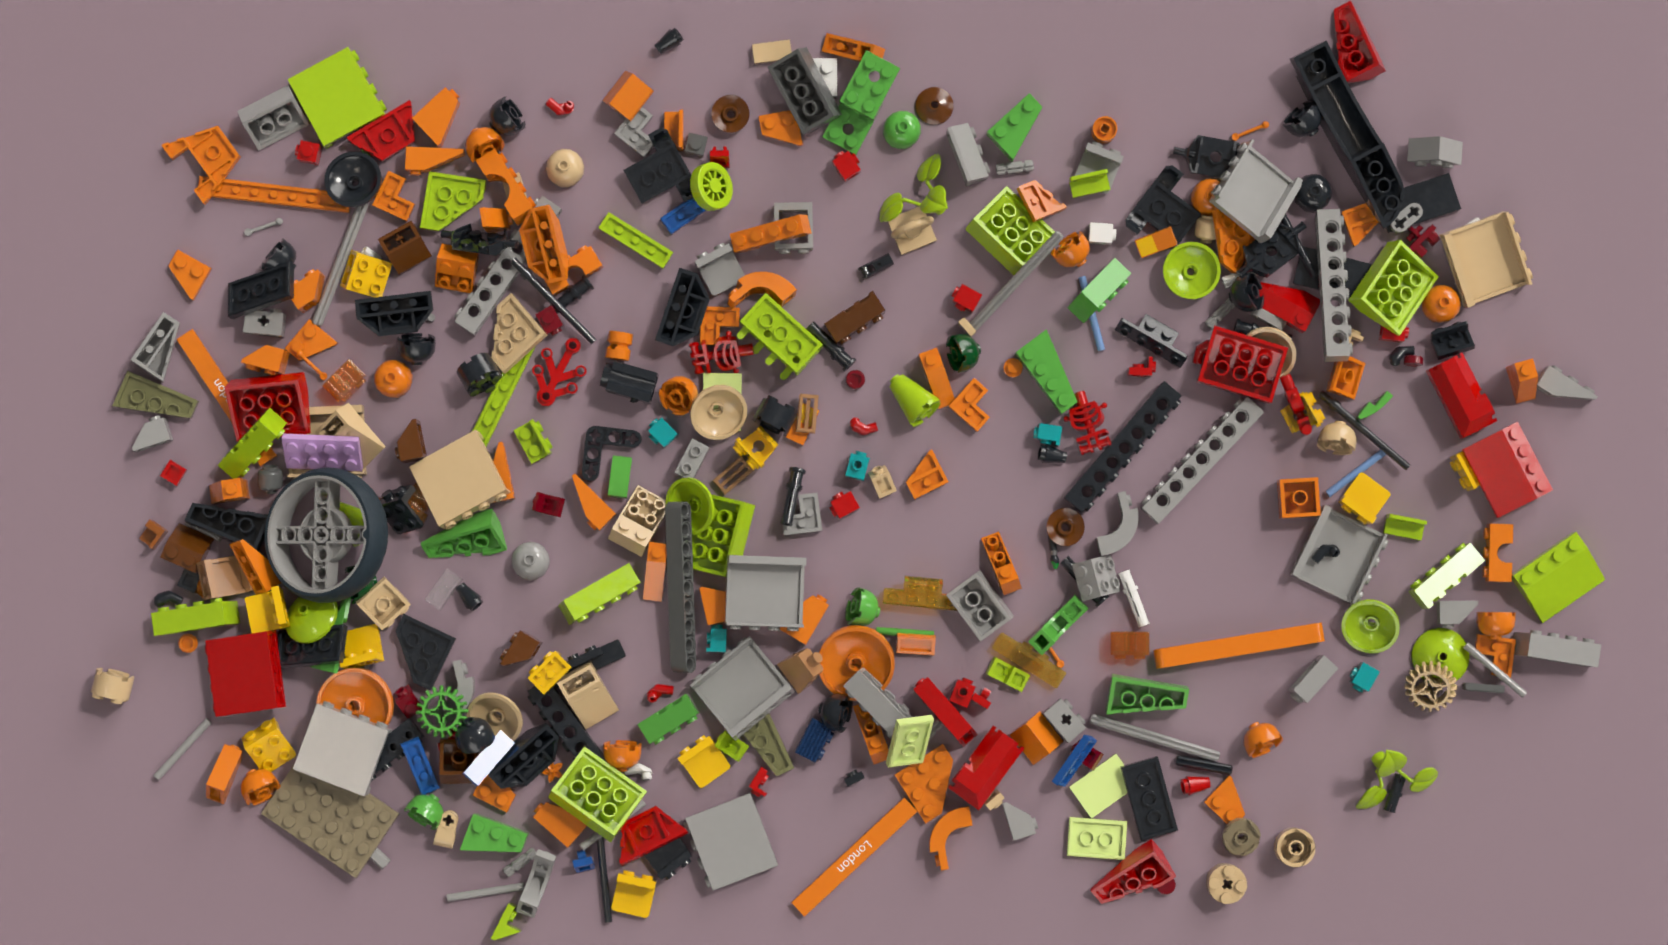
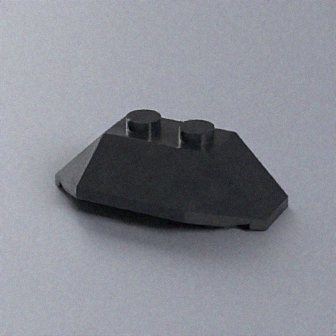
(684, 309)
(395, 313)
(526, 758)

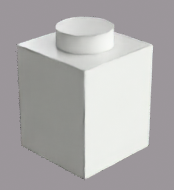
(1101, 233)

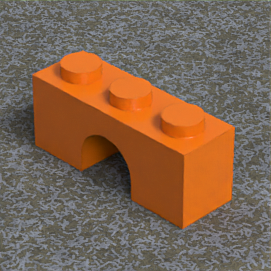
(585, 260)
(1495, 568)

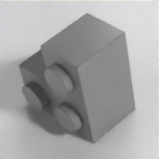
(1435, 150)

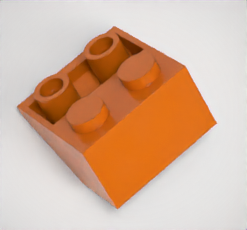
(456, 269)
(308, 290)
(268, 358)

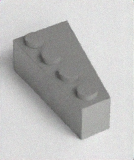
(1557, 649)
(877, 702)

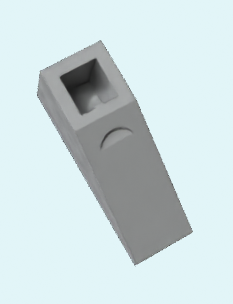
(1556, 384)

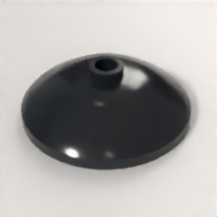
(345, 171)

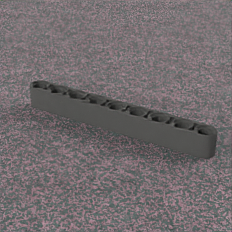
(680, 587)

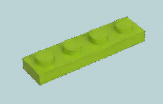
(636, 240)

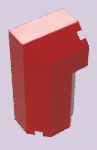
(1461, 396)
(986, 768)

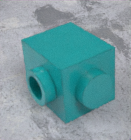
(661, 432)
(857, 465)
(1363, 677)

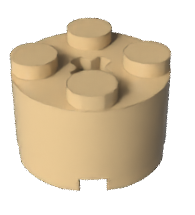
(112, 685)
(1294, 858)
(1215, 882)

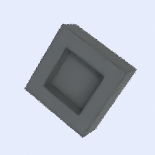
(696, 144)

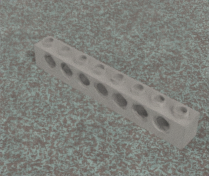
(474, 324)
(1333, 351)
(1252, 414)

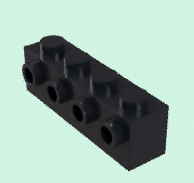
(392, 747)

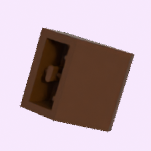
(405, 247)
(522, 648)

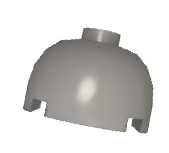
(530, 560)

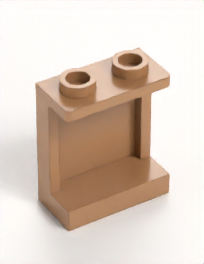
(222, 578)

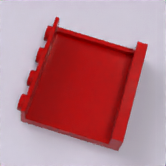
(245, 673)

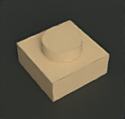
(994, 800)

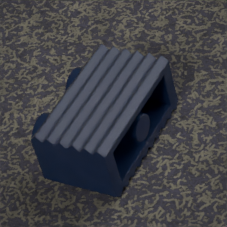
(814, 740)

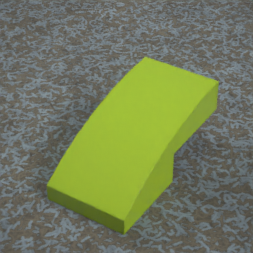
(1007, 674)

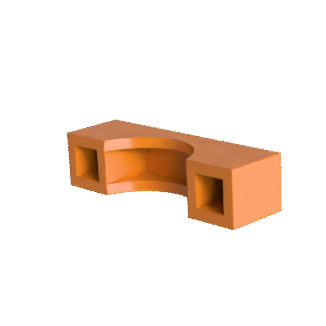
(494, 169)
(771, 232)

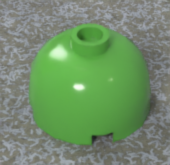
(901, 130)
(862, 608)
(425, 810)

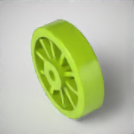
(707, 184)

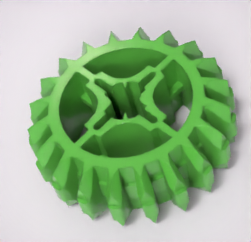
(441, 702)

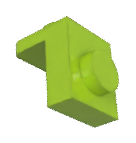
(733, 748)

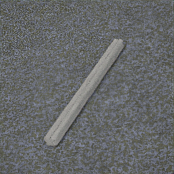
(339, 264)
(1016, 280)
(1155, 737)

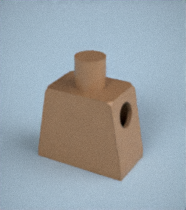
(802, 668)

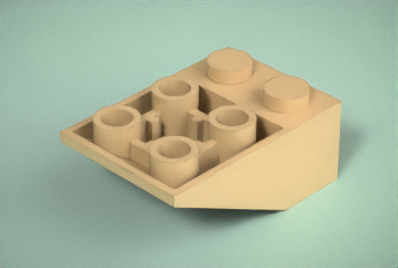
(347, 422)
(638, 521)
(587, 695)

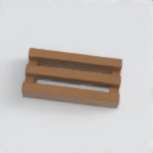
(805, 429)
(720, 486)

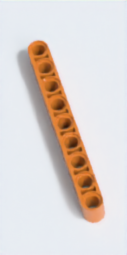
(1239, 645)

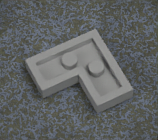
(632, 134)
(809, 519)

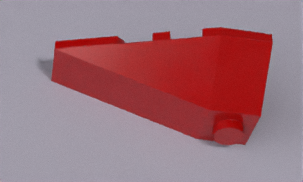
(1355, 48)
(1290, 304)
(1138, 871)

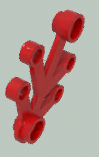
(557, 374)

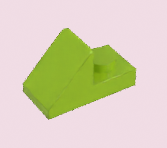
(503, 928)

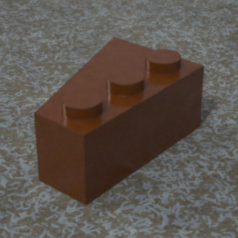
(855, 318)

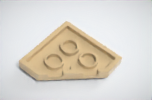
(514, 333)

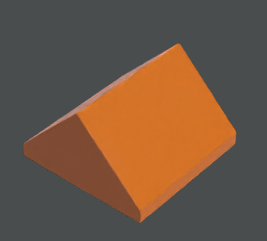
(628, 95)
(1346, 377)
(1037, 738)

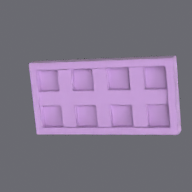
(322, 451)

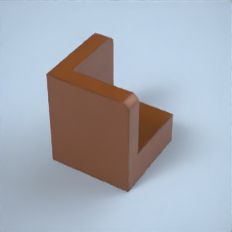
(153, 534)

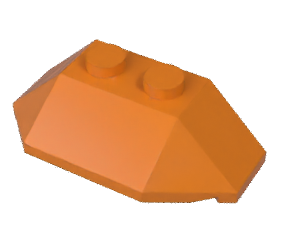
(544, 244)

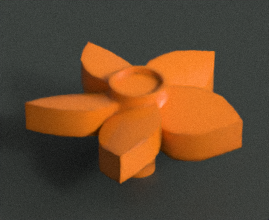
(553, 771)

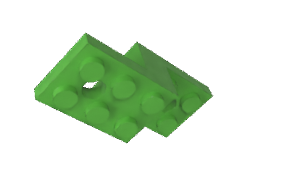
(861, 102)

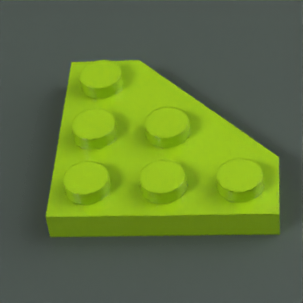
(449, 198)

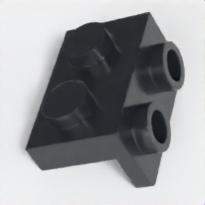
(1451, 340)

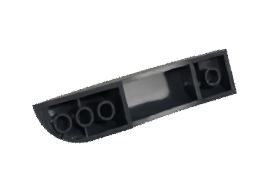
(1350, 132)

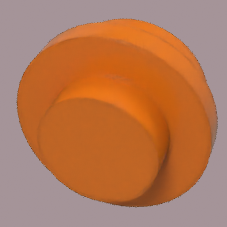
(1013, 367)
(188, 643)

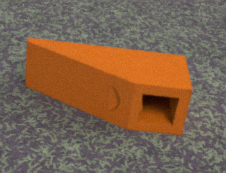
(1001, 563)
(872, 735)

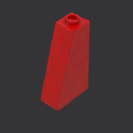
(945, 711)

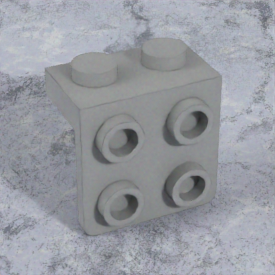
(1098, 158)
(719, 268)
(1096, 577)

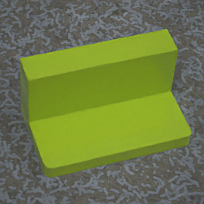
(1089, 183)
(1404, 526)

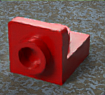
(1139, 370)
(760, 778)

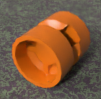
(1104, 130)
(619, 345)

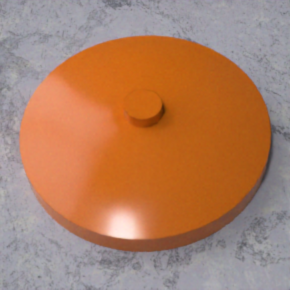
(852, 649)
(360, 692)

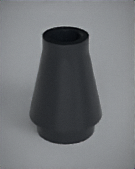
(669, 40)
(1049, 454)
(469, 597)

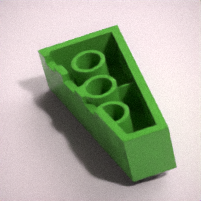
(1046, 369)
(1138, 694)

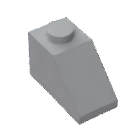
(153, 434)
(1453, 612)
(1019, 822)

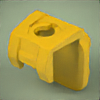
(1315, 416)
(757, 459)

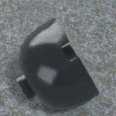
(505, 117)
(1304, 120)
(1314, 193)
(280, 254)
(1245, 293)
(416, 348)
(836, 711)
(474, 735)

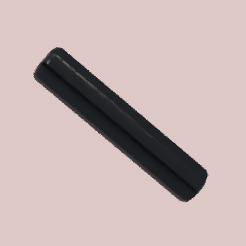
(1204, 765)

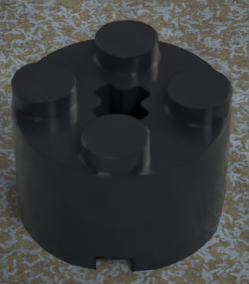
(479, 374)
(775, 416)

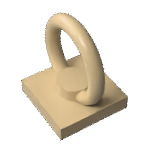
(912, 230)

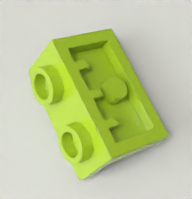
(533, 441)

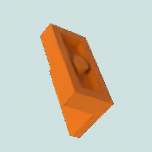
(675, 125)

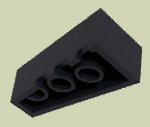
(229, 523)

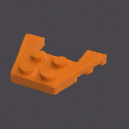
(212, 152)

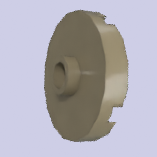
(1245, 844)

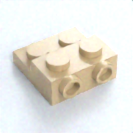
(383, 603)

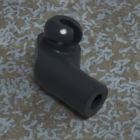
(1399, 352)
(1325, 550)
(167, 596)

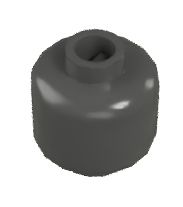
(270, 479)

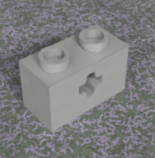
(274, 328)
(692, 459)
(1067, 731)

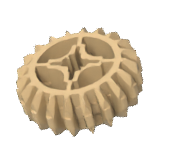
(1423, 689)

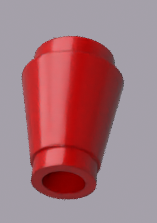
(1194, 784)

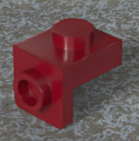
(550, 320)
(548, 504)
(406, 701)
(1092, 758)

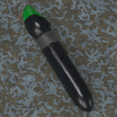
(1053, 552)

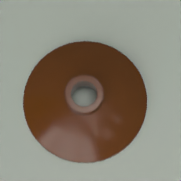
(733, 104)
(931, 115)
(1072, 520)

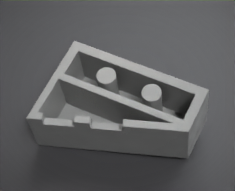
(157, 347)

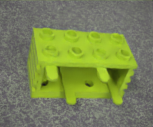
(780, 335)

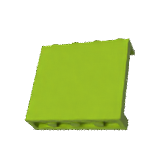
(337, 96)

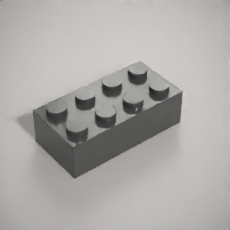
(804, 90)

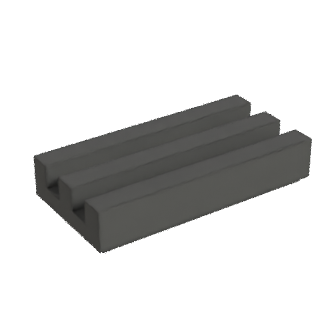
(1483, 687)

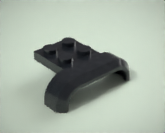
(660, 170)
(1163, 207)

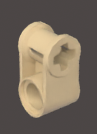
(445, 832)

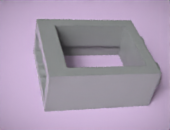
(794, 207)
(1312, 679)

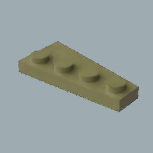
(148, 396)
(769, 745)

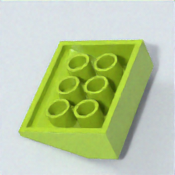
(1008, 231)
(1394, 287)
(723, 537)
(1558, 576)
(597, 794)

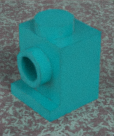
(1048, 433)
(717, 639)

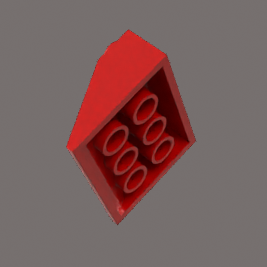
(1242, 364)
(282, 393)
(1507, 469)

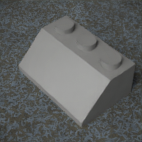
(273, 117)
(967, 153)
(980, 605)

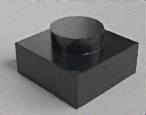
(189, 581)
(853, 777)

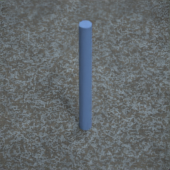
(1093, 320)
(1353, 474)

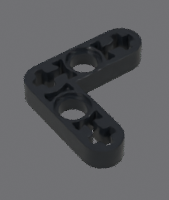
(604, 439)

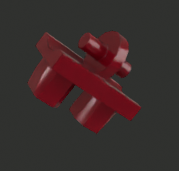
(1428, 235)

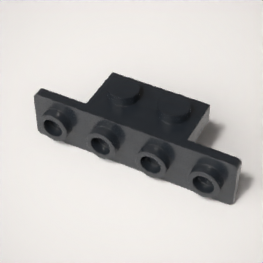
(1154, 337)
(599, 656)

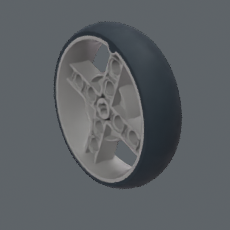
(326, 535)

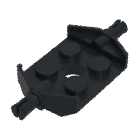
(1199, 153)
(1283, 241)
(478, 242)

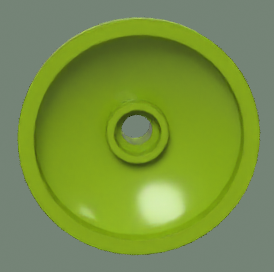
(1199, 259)
(693, 492)
(310, 620)
(1370, 636)
(1439, 641)

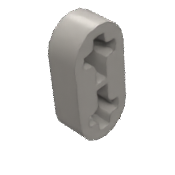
(1409, 221)
(1269, 319)

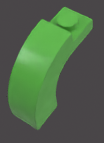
(1058, 624)

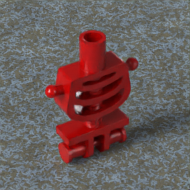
(739, 351)
(1296, 404)
(1084, 410)

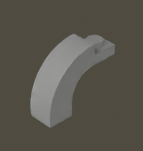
(1121, 537)
(466, 687)
(536, 883)

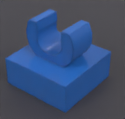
(583, 862)

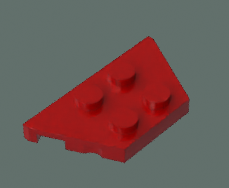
(386, 134)
(647, 833)

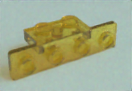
(919, 593)
(1029, 660)

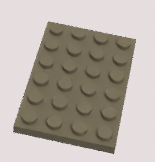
(331, 819)

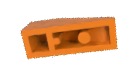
(849, 48)
(427, 159)
(495, 219)
(937, 376)
(501, 463)
(594, 507)
(255, 567)
(655, 572)

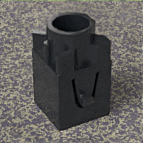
(629, 381)

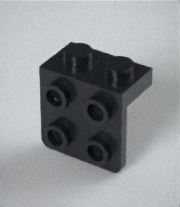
(398, 511)
(669, 858)

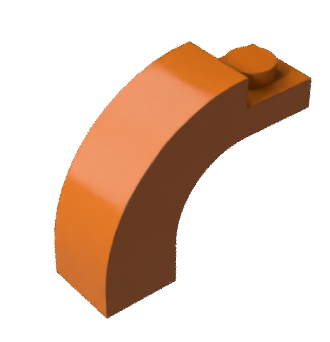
(762, 282)
(944, 826)

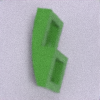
(1370, 409)
(619, 477)

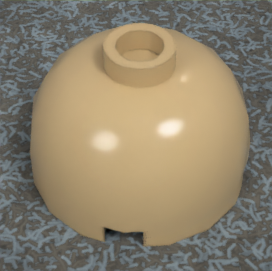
(565, 168)
(1337, 437)

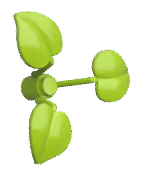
(933, 203)
(1386, 765)

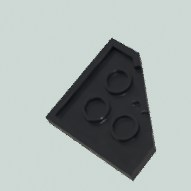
(423, 650)

